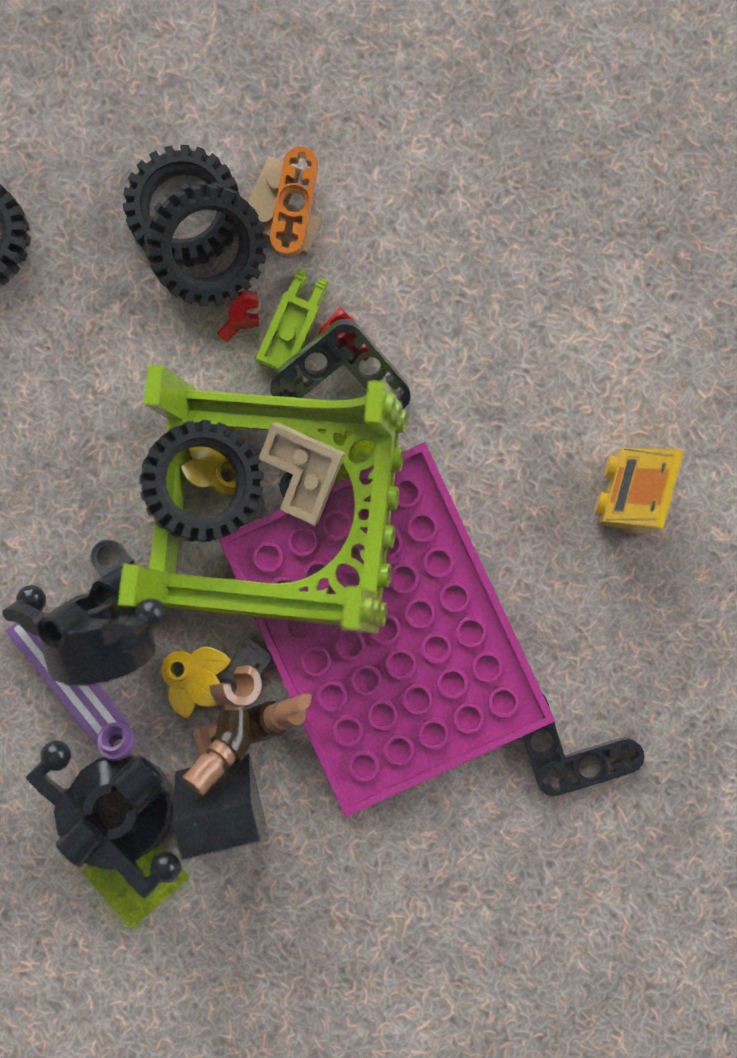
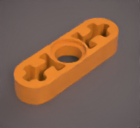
(309, 178)

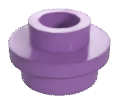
(110, 734)

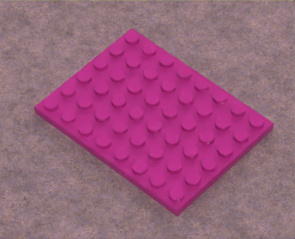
(436, 677)

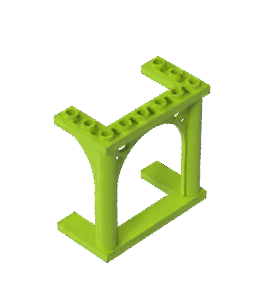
(371, 418)

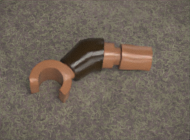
(266, 721)
(232, 731)

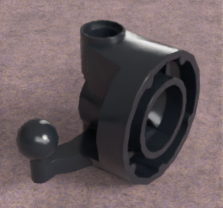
(91, 634)
(83, 834)

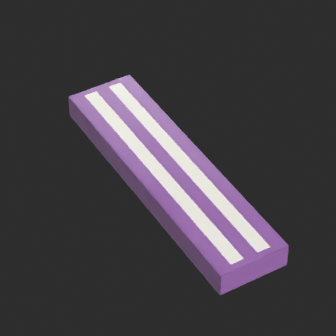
(87, 704)

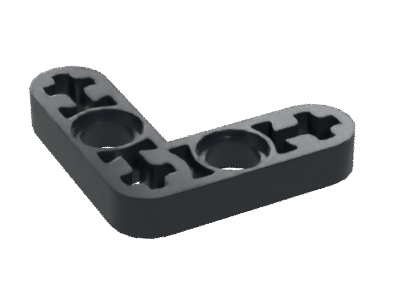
(337, 356)
(556, 759)

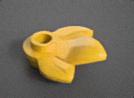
(206, 469)
(194, 683)

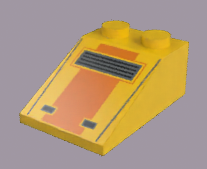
(638, 489)

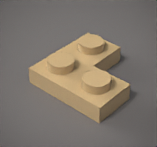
(264, 201)
(312, 467)

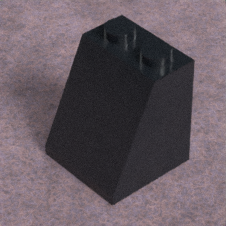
(223, 817)

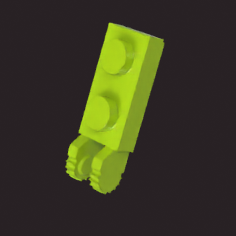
(291, 323)

